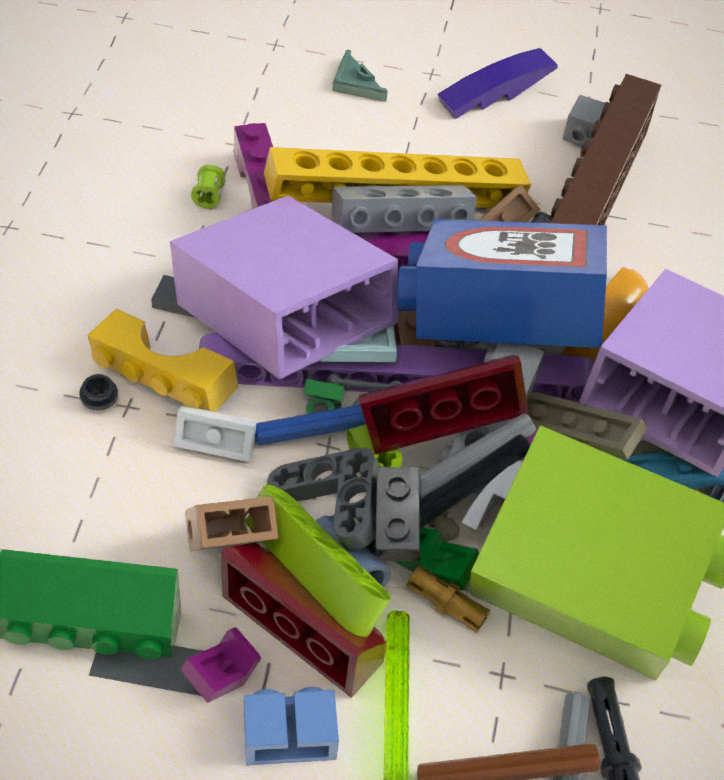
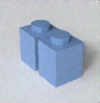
(290, 726)

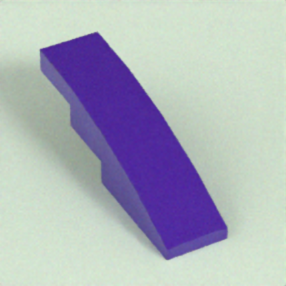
(503, 78)

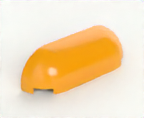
(620, 297)

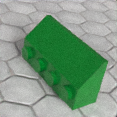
(89, 604)

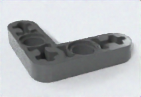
(299, 482)

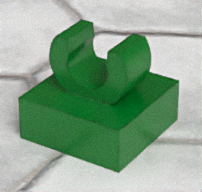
(323, 393)

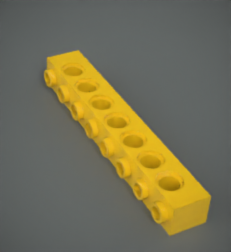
(313, 173)

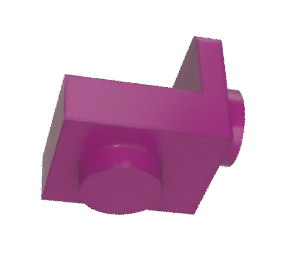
(222, 666)

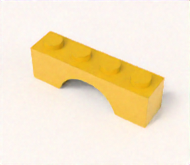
(195, 379)

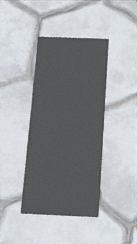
(156, 673)

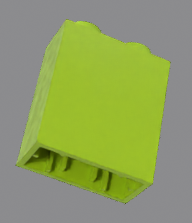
(603, 554)

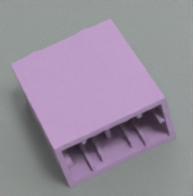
(285, 284)
(668, 370)

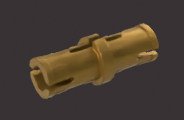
(448, 598)

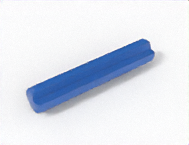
(309, 425)

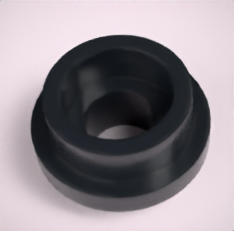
(96, 385)

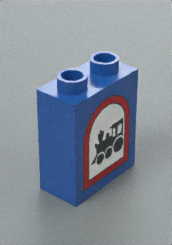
(507, 283)

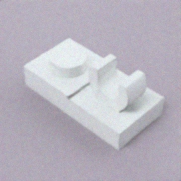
(214, 433)

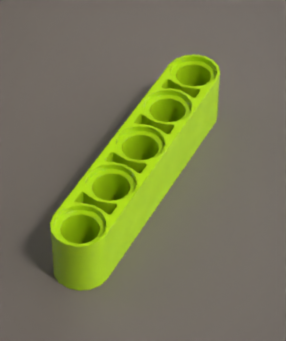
(324, 566)

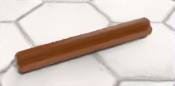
(515, 765)

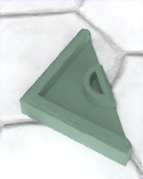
(357, 80)

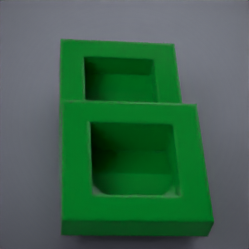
(444, 559)

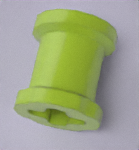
(210, 189)

